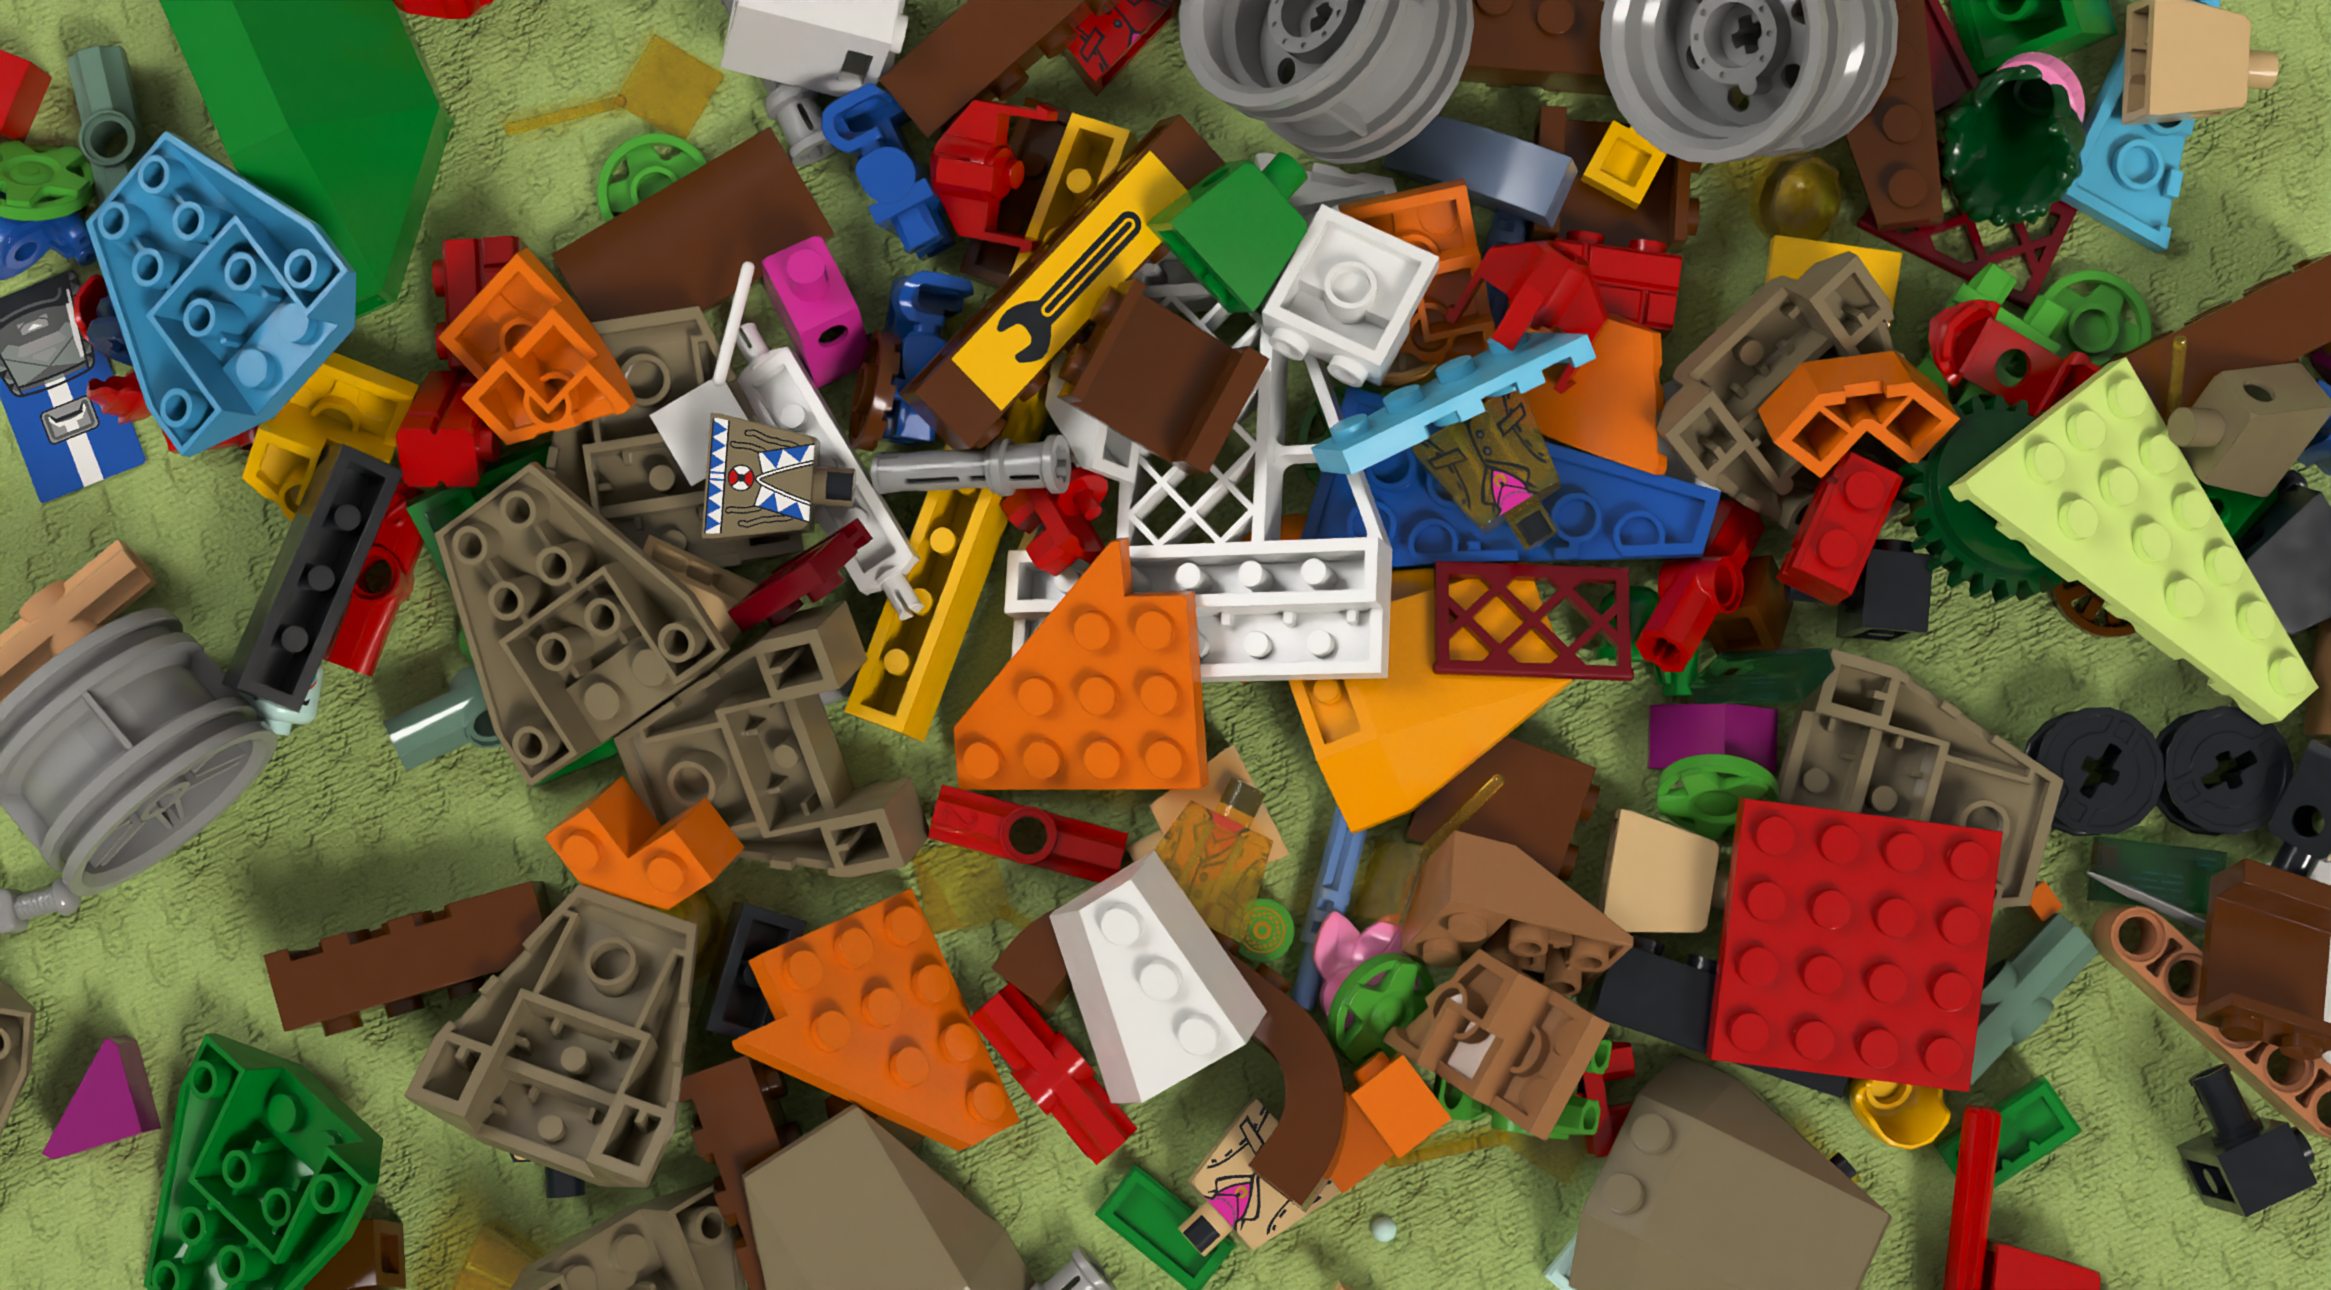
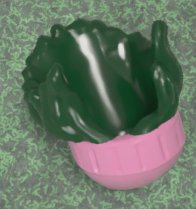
(2015, 140)

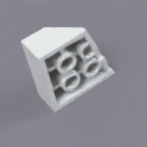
(1151, 981)

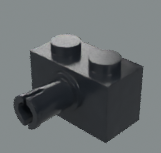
(1889, 596)
(733, 996)
(2245, 1157)

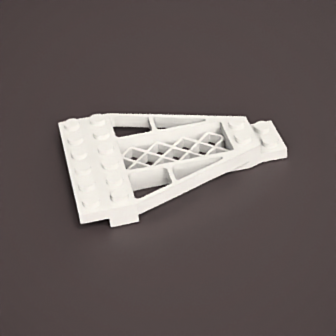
(1263, 603)

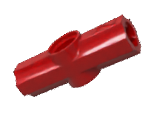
(1700, 588)
(369, 616)
(986, 823)
(1053, 1073)

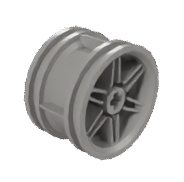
(1691, 63)
(1331, 73)
(125, 750)

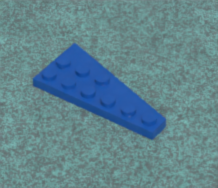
(1599, 511)

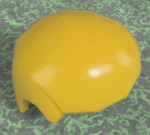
(1898, 1112)

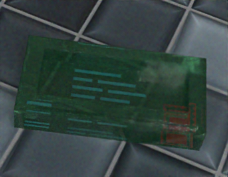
(1762, 676)
(2164, 870)

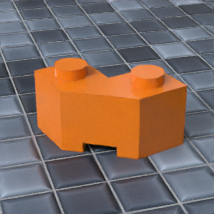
(1836, 400)
(625, 852)
(1386, 1116)

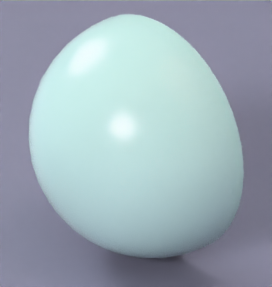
(1383, 1229)

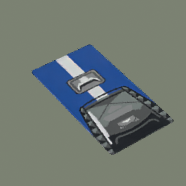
(45, 396)

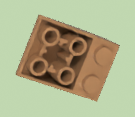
(1507, 904)

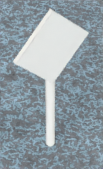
(686, 420)

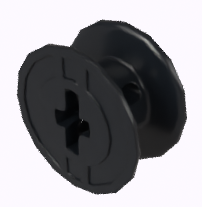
(2128, 769)
(2246, 792)

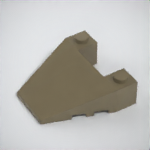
(768, 758)

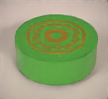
(1268, 932)

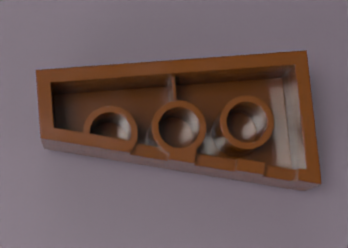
(1537, 45)
(1898, 139)
(738, 1128)

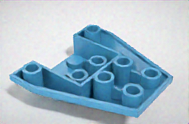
(217, 292)

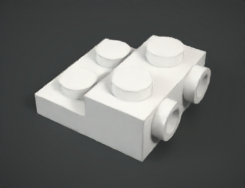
(1348, 297)

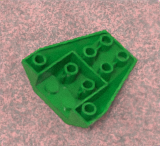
(258, 1175)

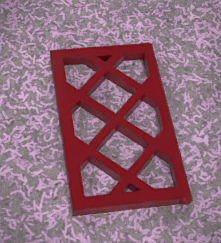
(1921, 245)
(1561, 578)

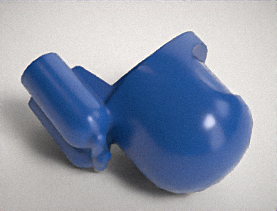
(28, 241)

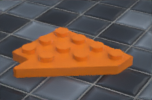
(1094, 695)
(880, 1024)

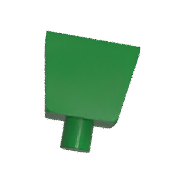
(1236, 229)

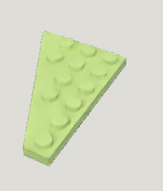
(2120, 510)

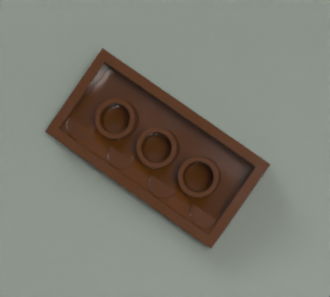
(694, 236)

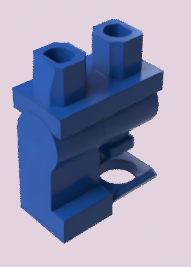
(908, 206)
(917, 315)

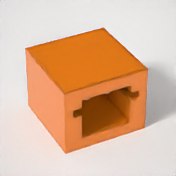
(2043, 902)

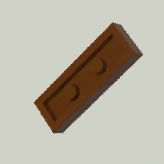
(1035, 145)

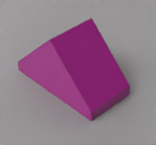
(1700, 729)
(108, 1104)

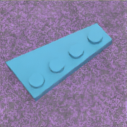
(2127, 169)
(1448, 399)

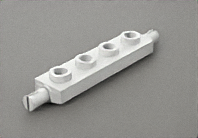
(789, 400)

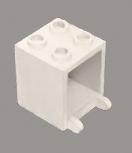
(815, 42)

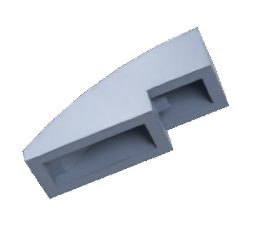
(1495, 167)

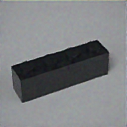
(312, 577)
(1675, 1005)

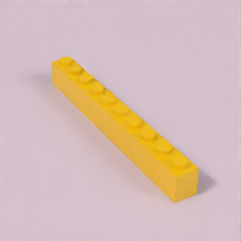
(964, 526)

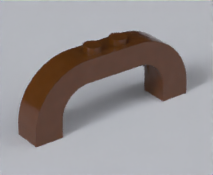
(1314, 1120)

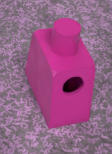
(811, 299)

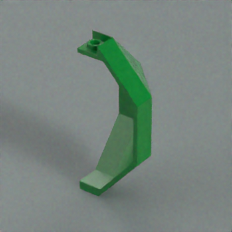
(327, 116)

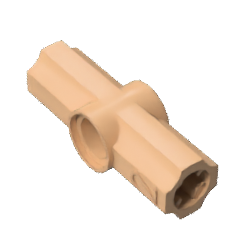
(70, 611)

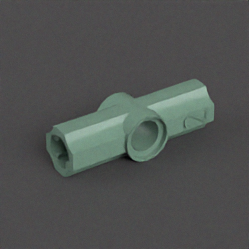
(106, 109)
(444, 723)
(2021, 989)

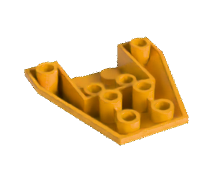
(1410, 734)

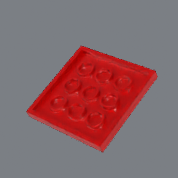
(1854, 944)

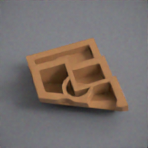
(1504, 1041)

